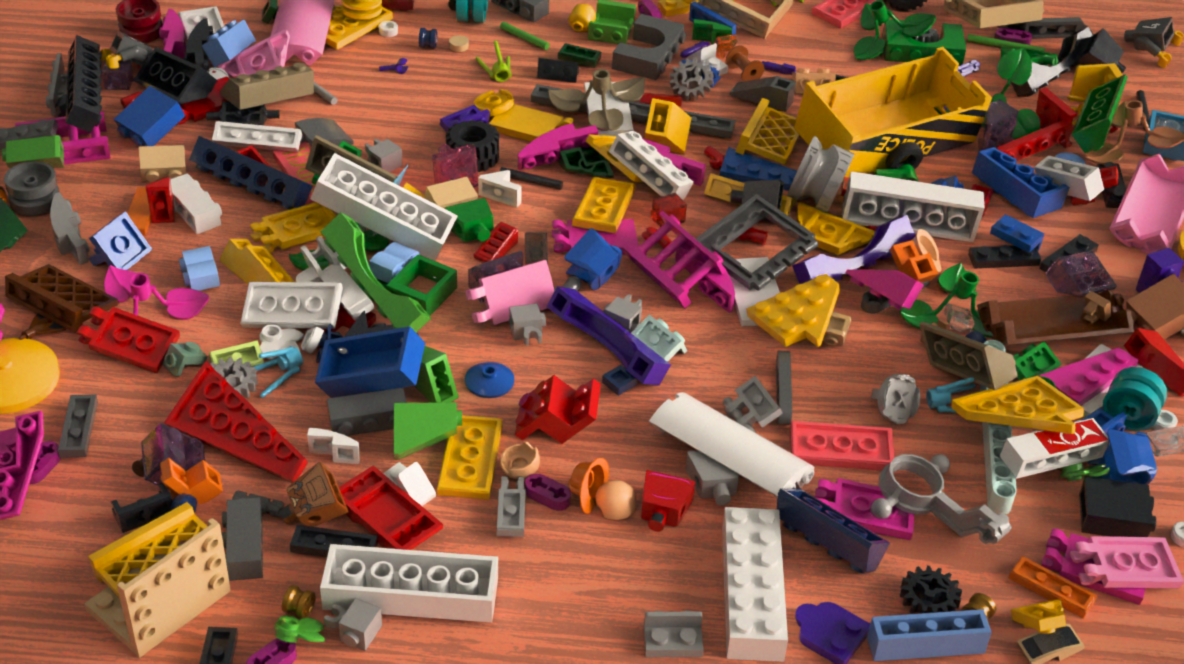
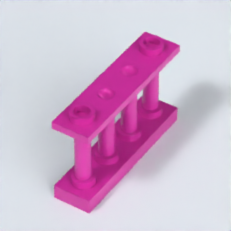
(84, 149)
(665, 278)

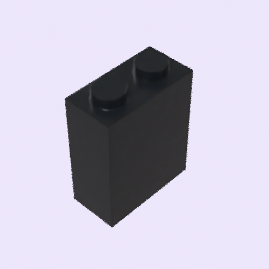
(1116, 508)

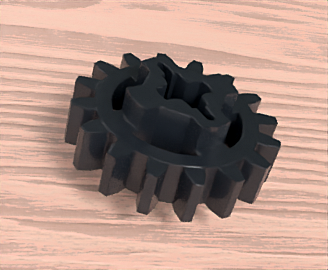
(930, 591)

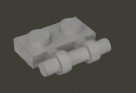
(757, 400)

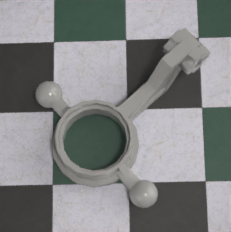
(964, 522)

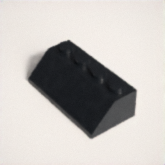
(175, 77)

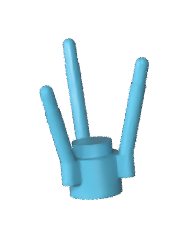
(288, 359)
(940, 396)

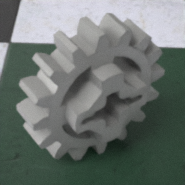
(691, 79)
(238, 375)

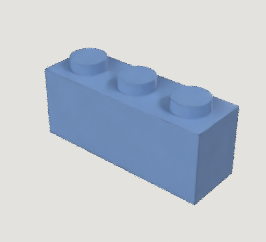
(228, 42)

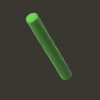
(524, 35)

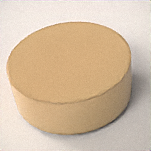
(458, 43)

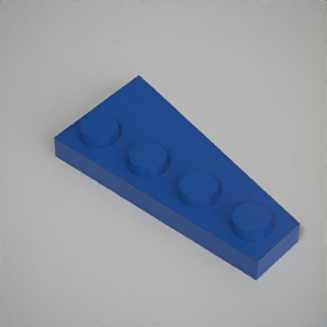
(752, 168)

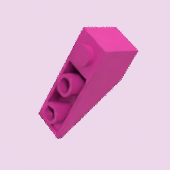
(893, 284)

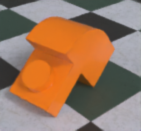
(911, 263)
(199, 481)

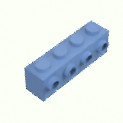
(928, 635)

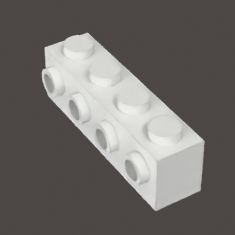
(650, 165)

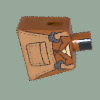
(314, 498)

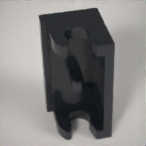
(143, 510)

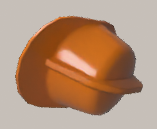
(587, 479)

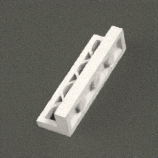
(258, 136)

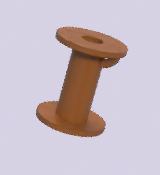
(738, 57)

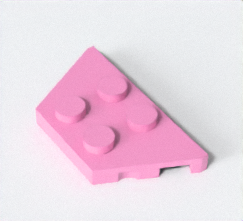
(261, 56)

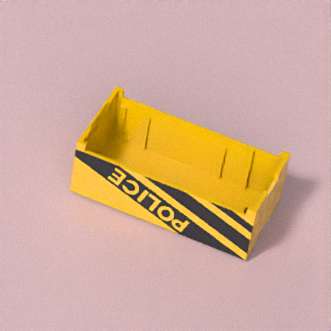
(893, 107)

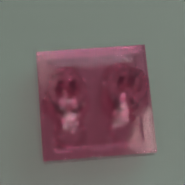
(455, 164)

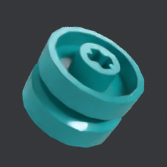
(478, 8)
(1138, 395)

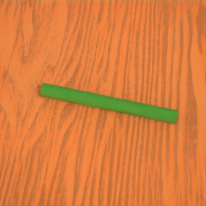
(1000, 43)

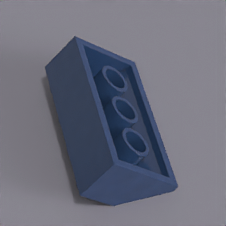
(831, 529)

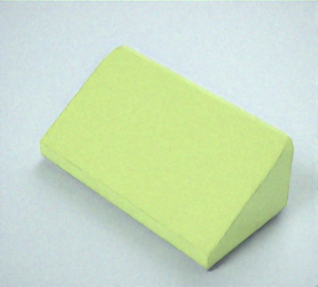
(247, 351)

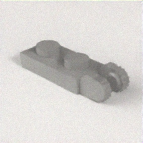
(511, 509)

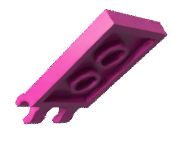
(625, 232)
(855, 502)
(1070, 570)

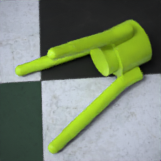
(500, 70)

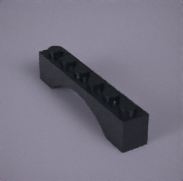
(1070, 51)

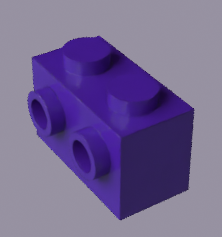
(1158, 267)

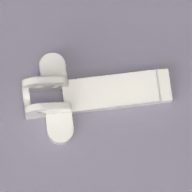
(352, 297)

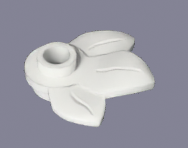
(274, 338)

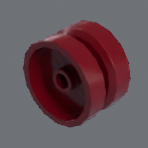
(139, 19)

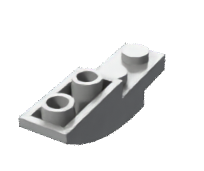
(66, 229)

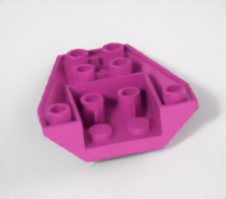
(17, 460)

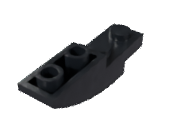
(194, 49)

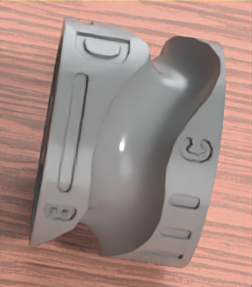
(820, 174)

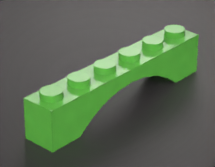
(348, 241)

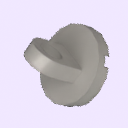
(897, 398)

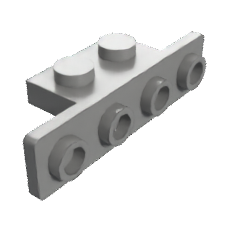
(58, 83)

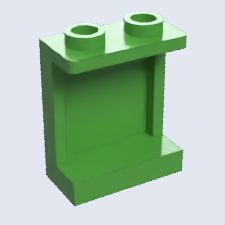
(612, 22)

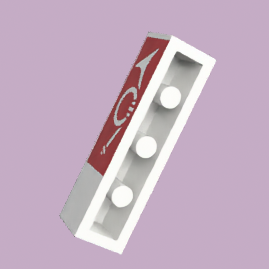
(1052, 450)

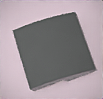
(324, 128)

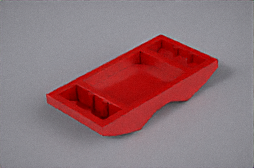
(387, 511)

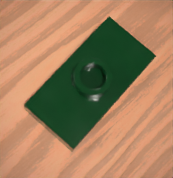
(579, 54)

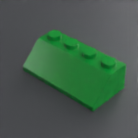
(1098, 114)

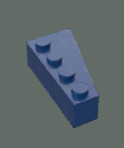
(1019, 183)

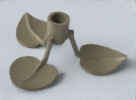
(612, 119)

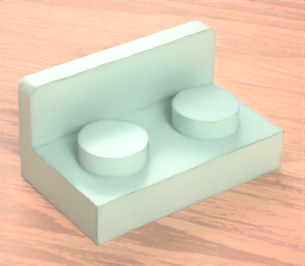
(657, 337)

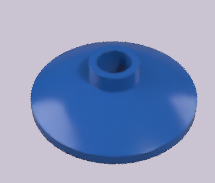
(489, 379)

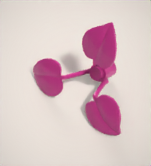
(181, 302)

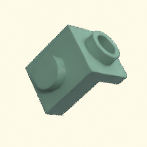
(183, 354)

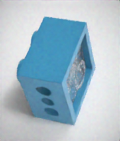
(1164, 119)

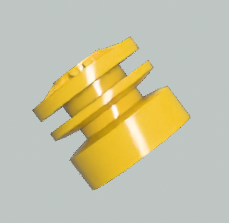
(361, 8)

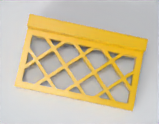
(757, 127)
(144, 542)

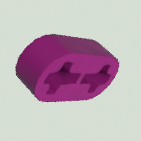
(648, 8)
(1013, 35)
(47, 459)
(546, 491)
(270, 655)

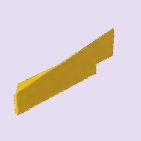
(252, 262)

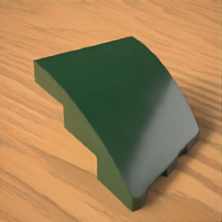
(585, 161)
(10, 227)

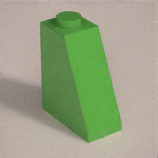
(41, 149)
(435, 377)
(423, 425)

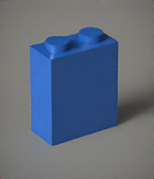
(149, 117)

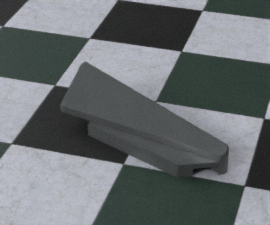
(1050, 27)

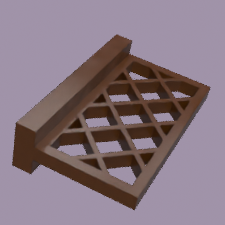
(56, 305)

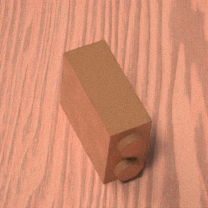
(1160, 307)

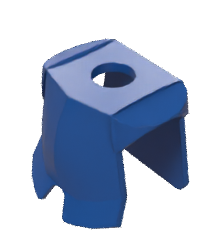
(593, 259)
(1128, 458)

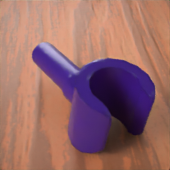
(398, 67)

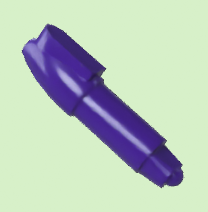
(689, 51)
(783, 69)

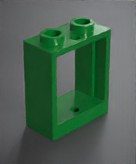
(429, 269)

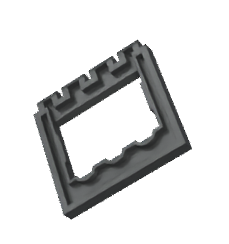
(744, 218)

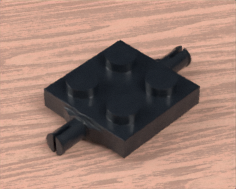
(254, 115)

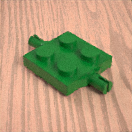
(1036, 56)

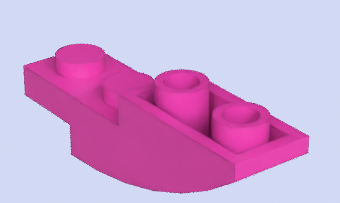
(173, 34)
(548, 146)
(694, 169)
(713, 284)

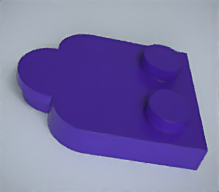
(831, 631)

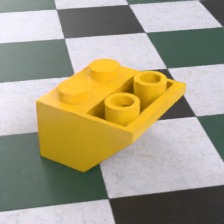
(668, 125)

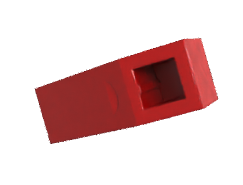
(1157, 357)

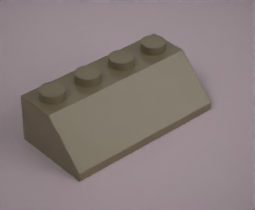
(269, 86)
(323, 150)
(968, 357)

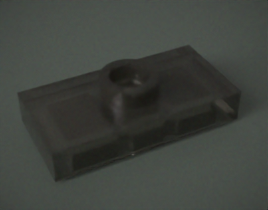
(535, 247)

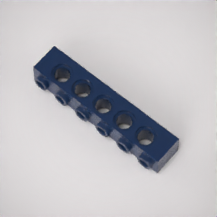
(295, 191)

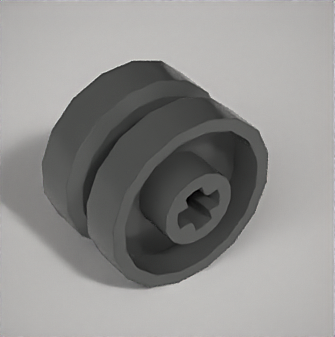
(31, 187)

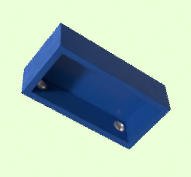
(370, 362)

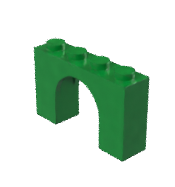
(905, 49)

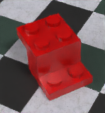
(557, 409)

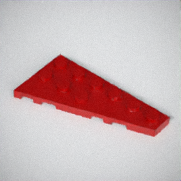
(230, 424)

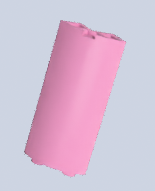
(307, 26)
(1151, 207)

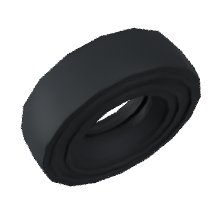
(903, 150)

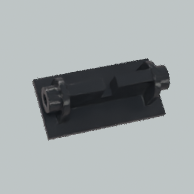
(557, 70)

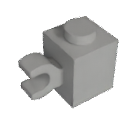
(384, 154)
(625, 312)
(526, 322)
(357, 624)

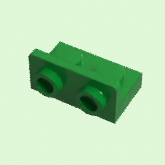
(1035, 361)

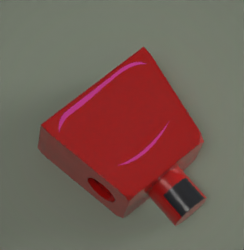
(665, 499)

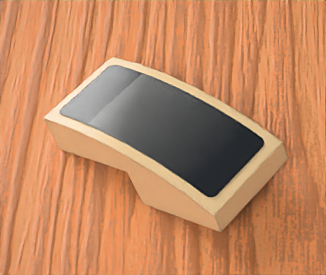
(1043, 647)

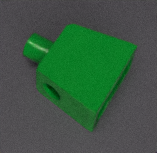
(473, 220)

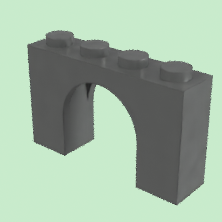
(649, 61)

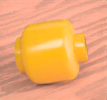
(581, 16)

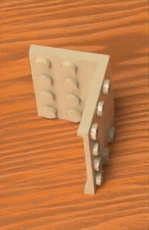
(165, 593)

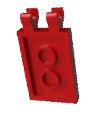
(197, 109)
(128, 338)

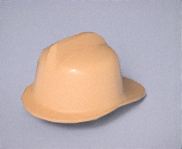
(926, 244)

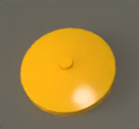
(26, 373)

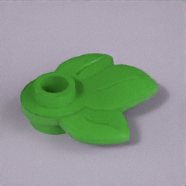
(1076, 471)
(291, 628)

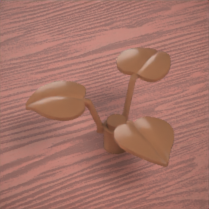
(1130, 115)

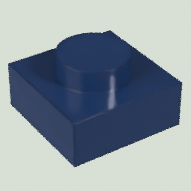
(619, 380)

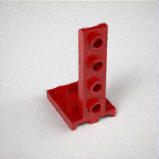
(1056, 126)

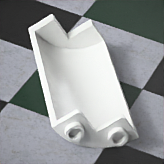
(731, 444)

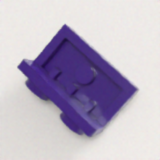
(466, 114)

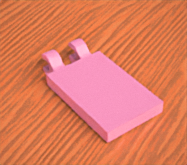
(512, 288)
(1128, 562)

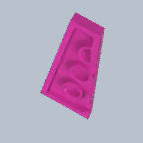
(1090, 376)

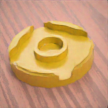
(495, 102)

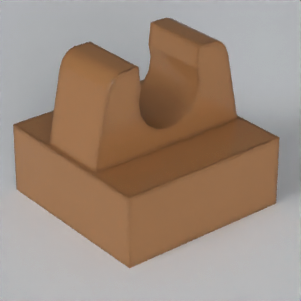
(1096, 307)

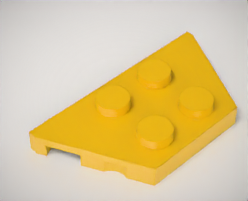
(832, 232)

